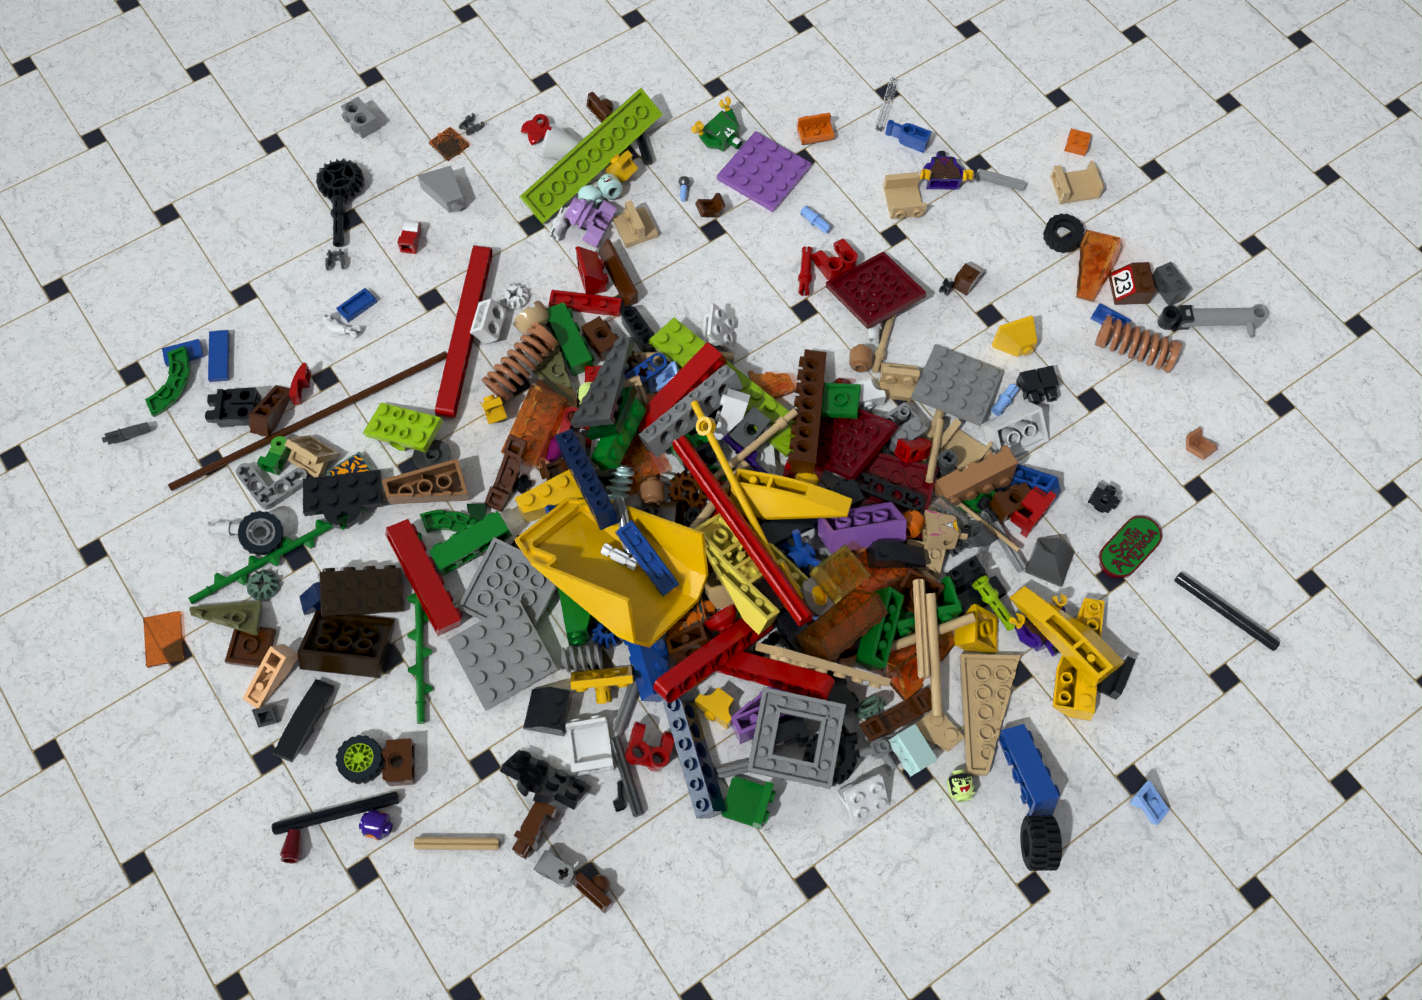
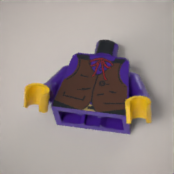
(944, 172)
(1029, 633)

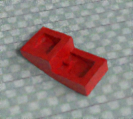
(300, 380)

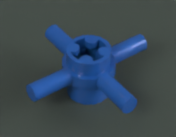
(801, 554)

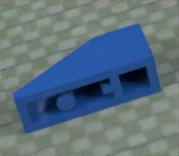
(1036, 478)

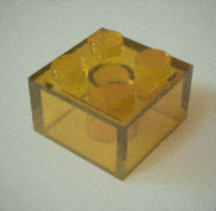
(839, 574)

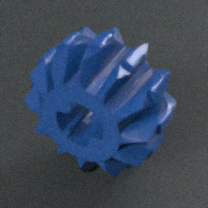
(601, 638)

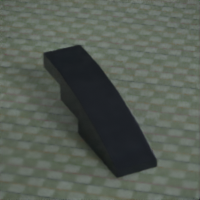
(303, 720)

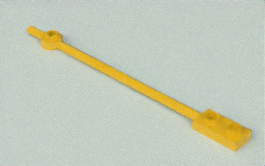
(701, 428)

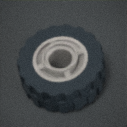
(257, 521)

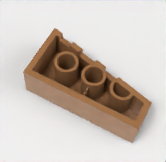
(978, 478)
(430, 484)

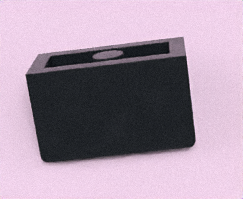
(1115, 682)

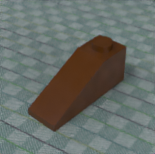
(268, 412)

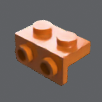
(815, 128)

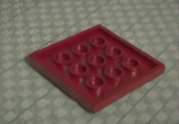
(875, 290)
(851, 444)
(902, 474)

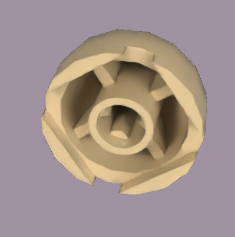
(530, 315)

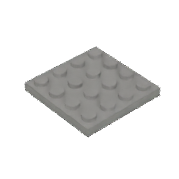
(957, 385)
(502, 580)
(502, 655)

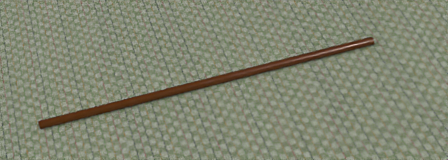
(307, 421)

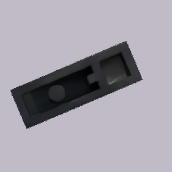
(894, 555)

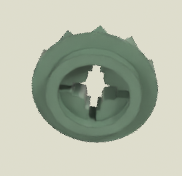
(267, 590)
(870, 706)

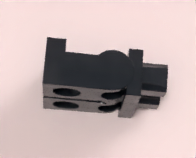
(232, 406)
(789, 733)

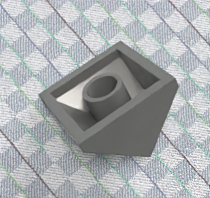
(1050, 560)

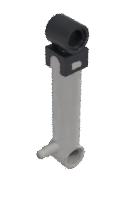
(1186, 316)

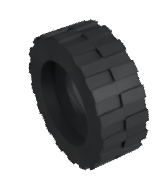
(1068, 222)

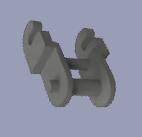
(476, 127)
(328, 260)

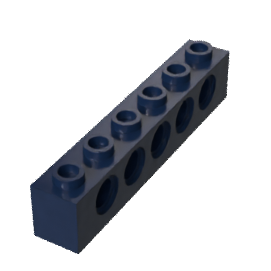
(586, 479)
(694, 757)

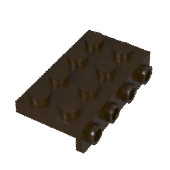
(361, 591)

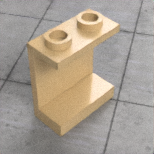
(1077, 185)
(903, 195)
(963, 445)

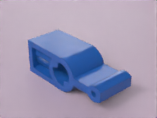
(909, 135)

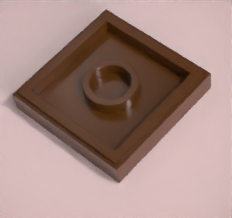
(249, 649)

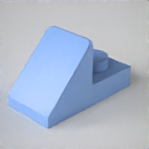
(661, 378)
(1151, 803)

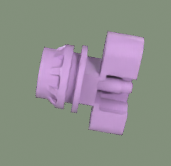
(590, 218)

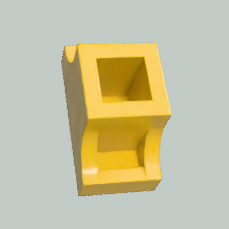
(622, 166)
(493, 409)
(716, 707)

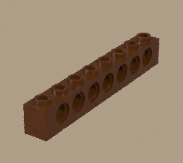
(808, 406)

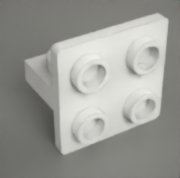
(718, 328)
(864, 797)

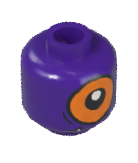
(375, 825)

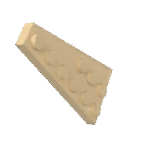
(822, 666)
(985, 696)

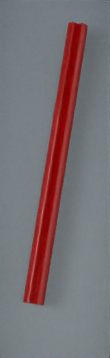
(743, 531)

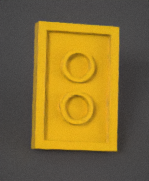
(602, 681)

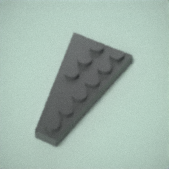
(601, 399)

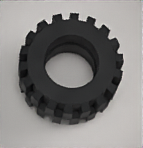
(846, 752)
(1041, 843)

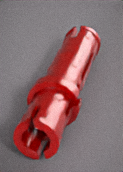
(805, 272)

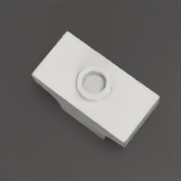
(870, 396)

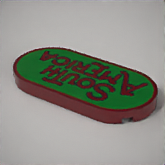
(1129, 547)

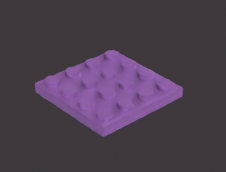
(764, 171)

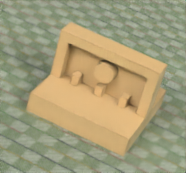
(634, 225)
(898, 381)
(310, 454)

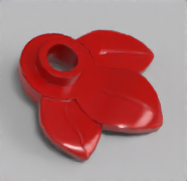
(535, 130)

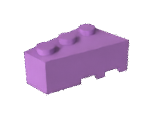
(745, 719)

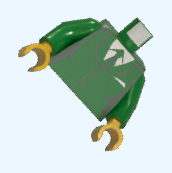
(721, 130)

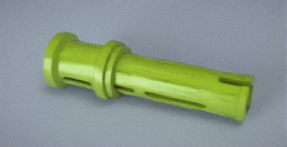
(991, 597)

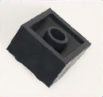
(548, 710)

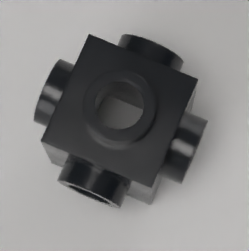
(1104, 498)

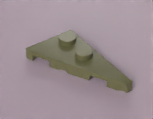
(556, 376)
(239, 615)

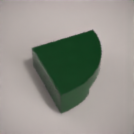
(477, 511)

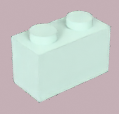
(912, 750)

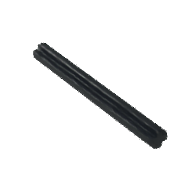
(1227, 611)
(335, 813)

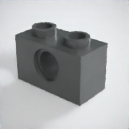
(1170, 284)
(753, 418)

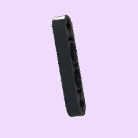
(888, 490)

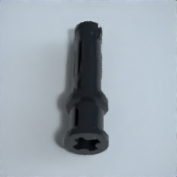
(338, 213)

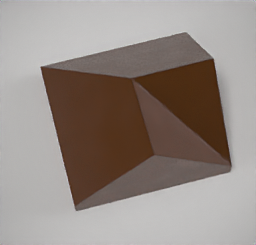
(932, 585)

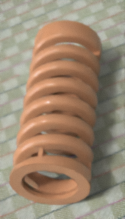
(1108, 328)
(535, 330)

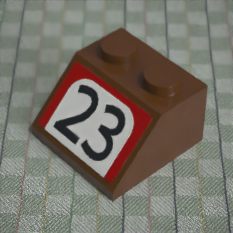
(1132, 284)

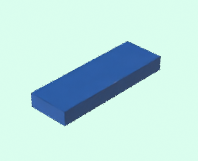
(218, 356)

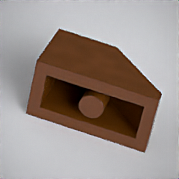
(968, 277)

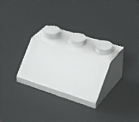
(1018, 429)

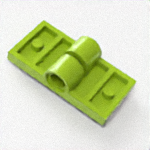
(403, 427)

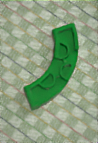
(177, 380)
(446, 520)

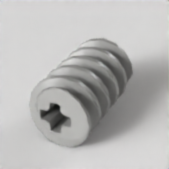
(581, 658)

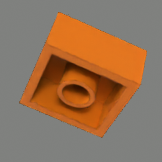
(1077, 142)

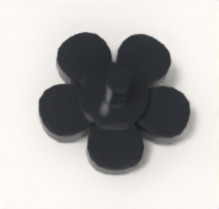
(522, 484)

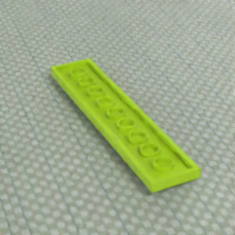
(590, 155)
(681, 344)

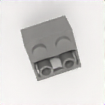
(908, 424)

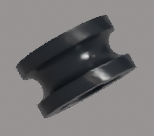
(946, 286)

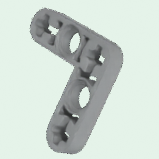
(265, 491)

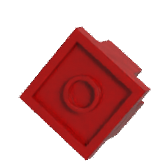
(1038, 504)

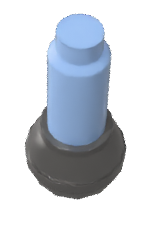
(684, 182)

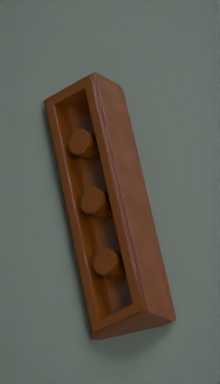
(618, 273)

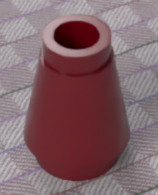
(291, 848)

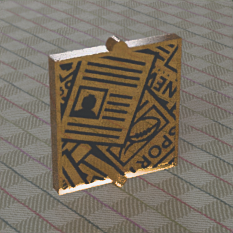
(449, 144)

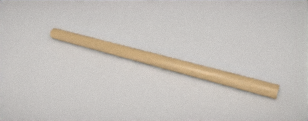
(997, 533)

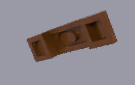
(508, 473)
(897, 716)

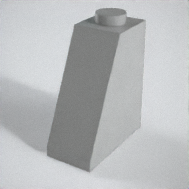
(443, 188)

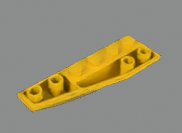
(787, 498)
(1072, 638)
(1072, 692)

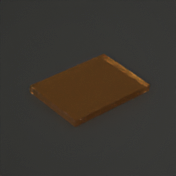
(163, 639)

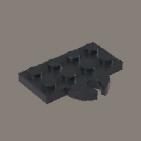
(342, 496)
(544, 780)

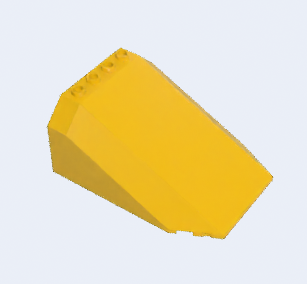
(568, 553)

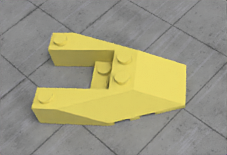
(739, 573)

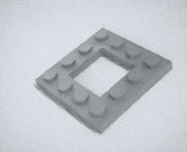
(830, 716)

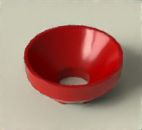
(722, 619)

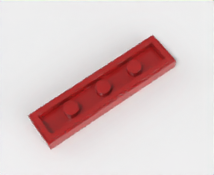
(587, 303)

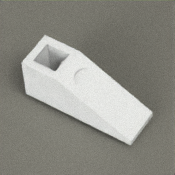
(732, 412)

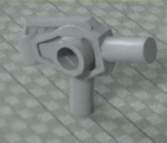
(879, 749)

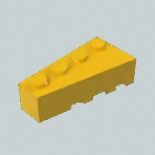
(552, 492)

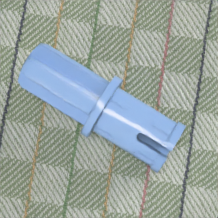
(815, 219)
(1004, 399)

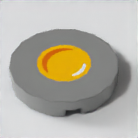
(815, 598)

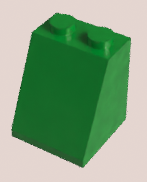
(576, 620)

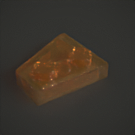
(774, 384)

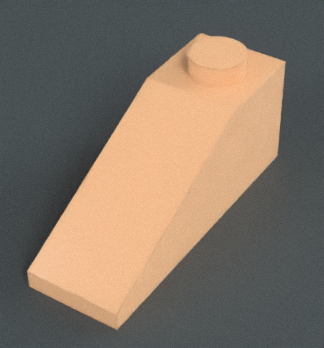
(270, 674)

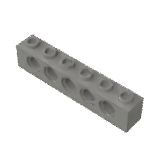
(682, 418)

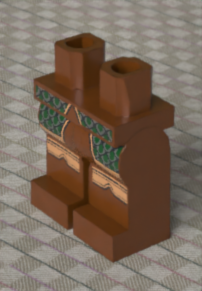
(532, 828)

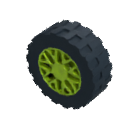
(360, 759)

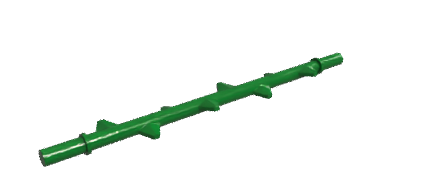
(273, 558)
(421, 652)

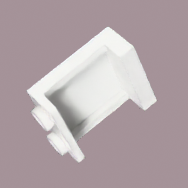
(589, 746)

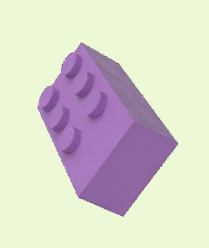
(863, 527)

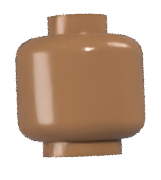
(861, 358)
(652, 492)

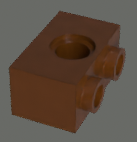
(593, 331)
(1004, 507)
(687, 641)
(405, 772)

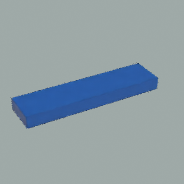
(647, 558)

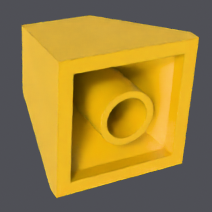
(1016, 337)
(980, 635)

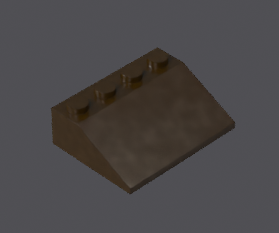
(346, 645)

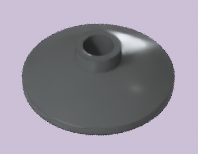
(437, 453)

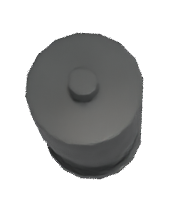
(946, 462)

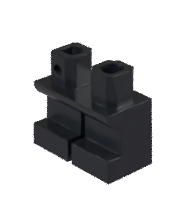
(1039, 383)
(966, 572)

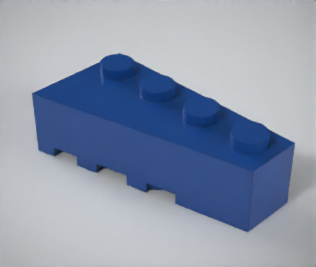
(649, 666)
(1029, 770)

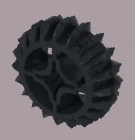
(338, 174)

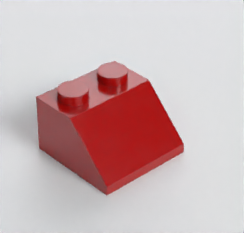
(591, 271)

